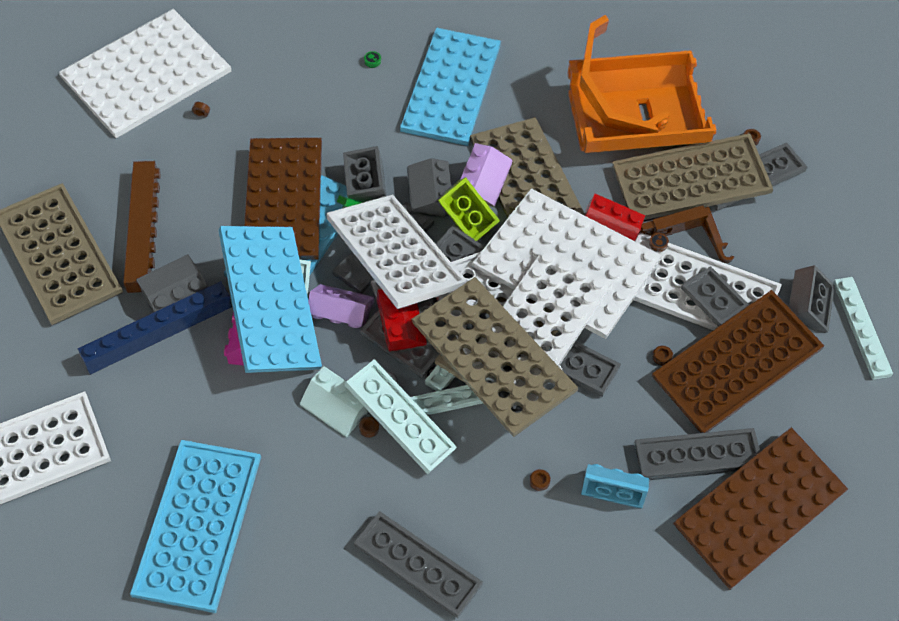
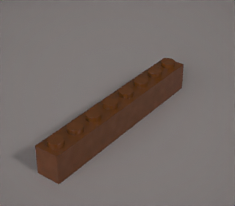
(141, 223)

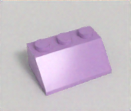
(487, 172)
(340, 305)

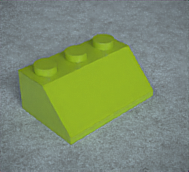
(468, 209)

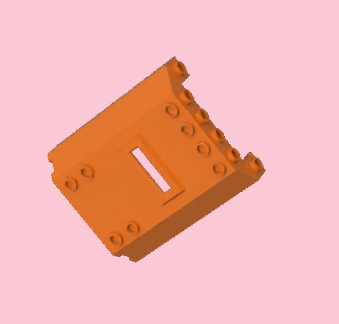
(649, 79)

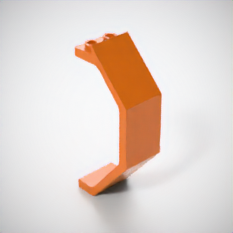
(598, 102)

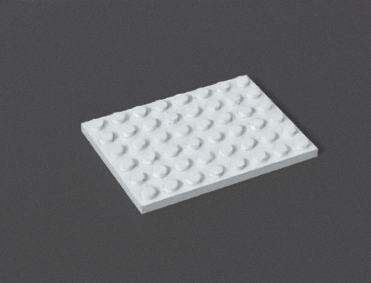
(145, 72)
(551, 225)

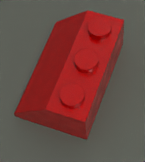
(615, 216)
(398, 325)

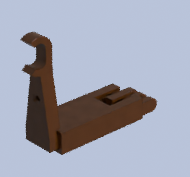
(685, 221)

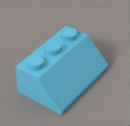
(615, 486)

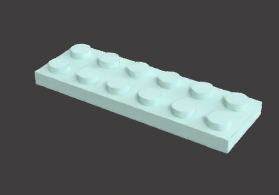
(400, 416)

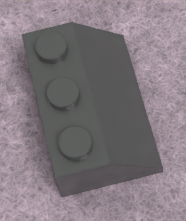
(364, 174)
(427, 183)
(171, 283)
(812, 298)

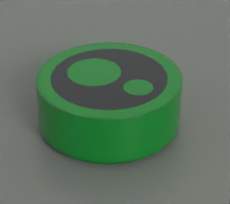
(372, 59)

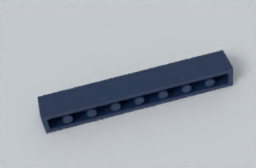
(155, 327)

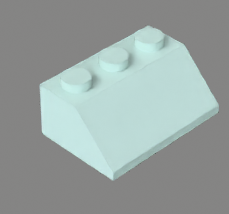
(333, 402)

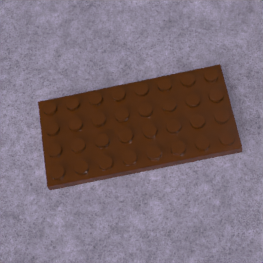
(286, 189)
(737, 362)
(760, 507)

